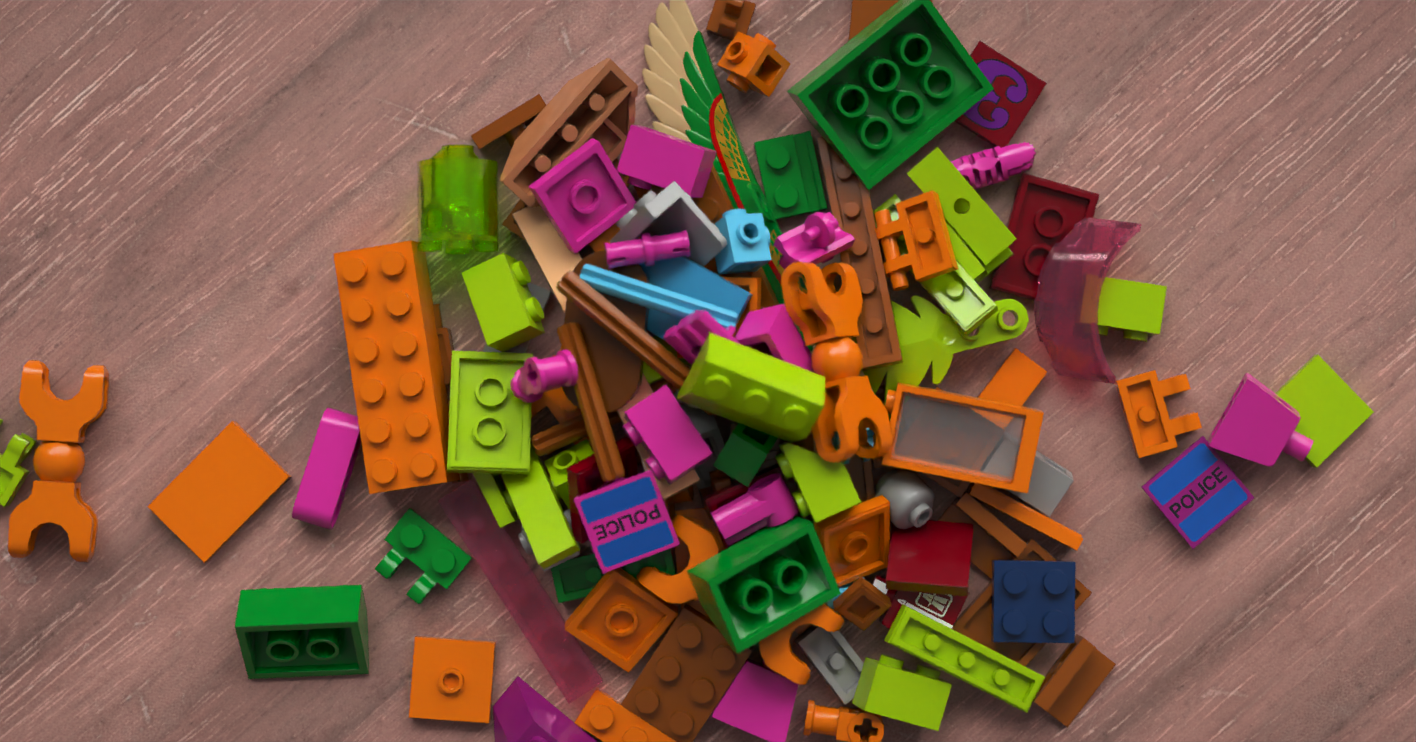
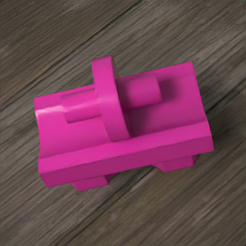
(813, 241)

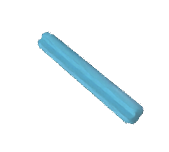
(652, 296)

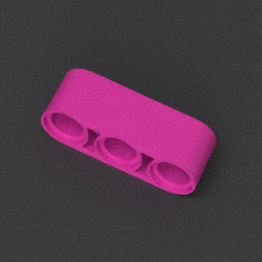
(328, 469)

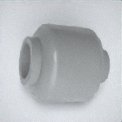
(908, 497)

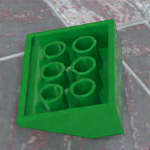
(890, 89)

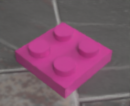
(583, 195)

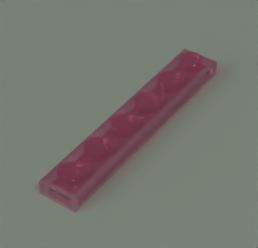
(520, 591)

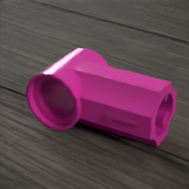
(765, 504)

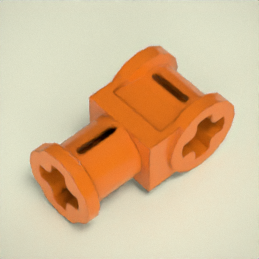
(841, 723)

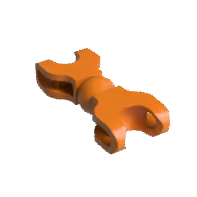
(830, 323)
(58, 461)
(679, 589)

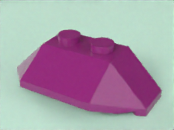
(528, 717)

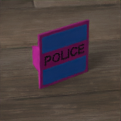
(1197, 492)

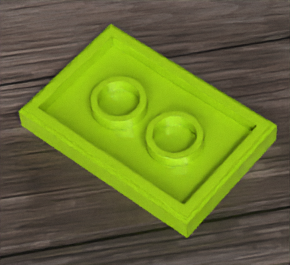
(485, 418)

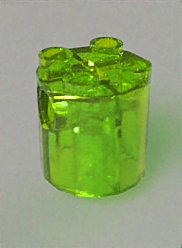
(457, 202)

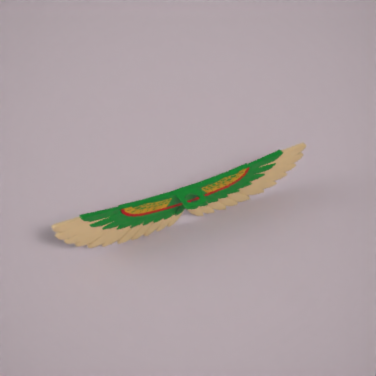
(693, 108)

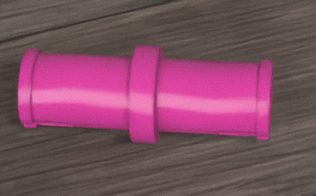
(647, 249)

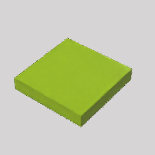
(1326, 407)

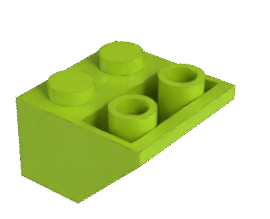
(821, 485)

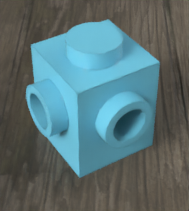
(746, 242)

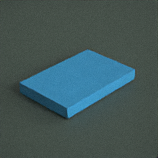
(694, 281)

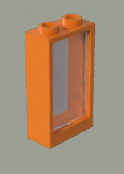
(962, 437)

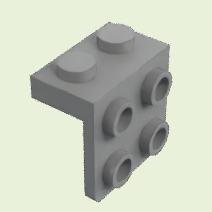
(672, 213)

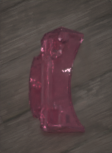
(1070, 297)

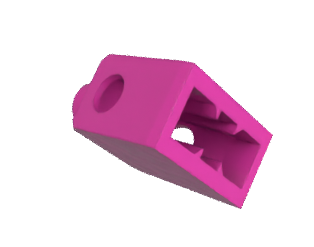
(1259, 426)
(758, 702)

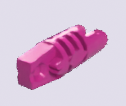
(995, 164)

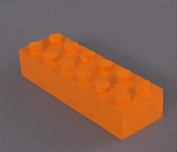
(395, 365)

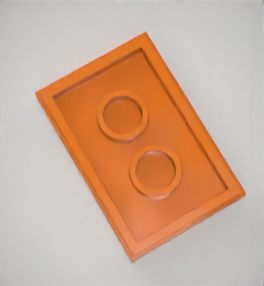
(219, 491)

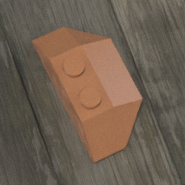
(588, 106)

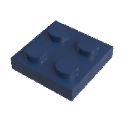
(1033, 601)

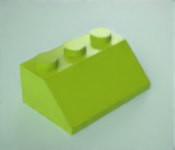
(754, 389)

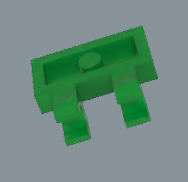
(426, 548)

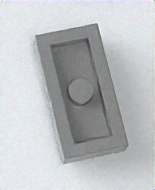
(833, 660)

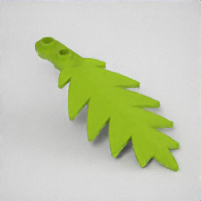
(935, 339)

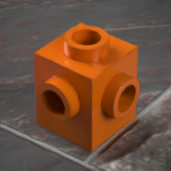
(753, 64)

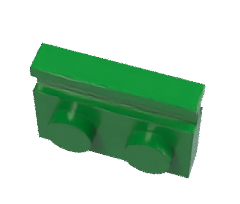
(790, 175)

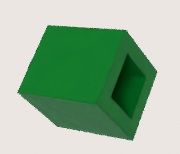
(744, 453)

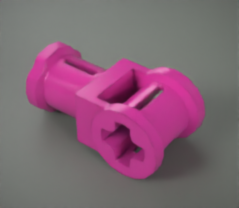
(544, 375)

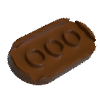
(614, 365)

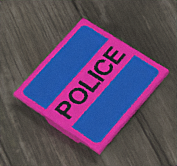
(626, 521)

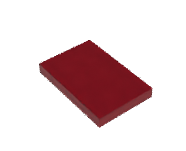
(1039, 219)

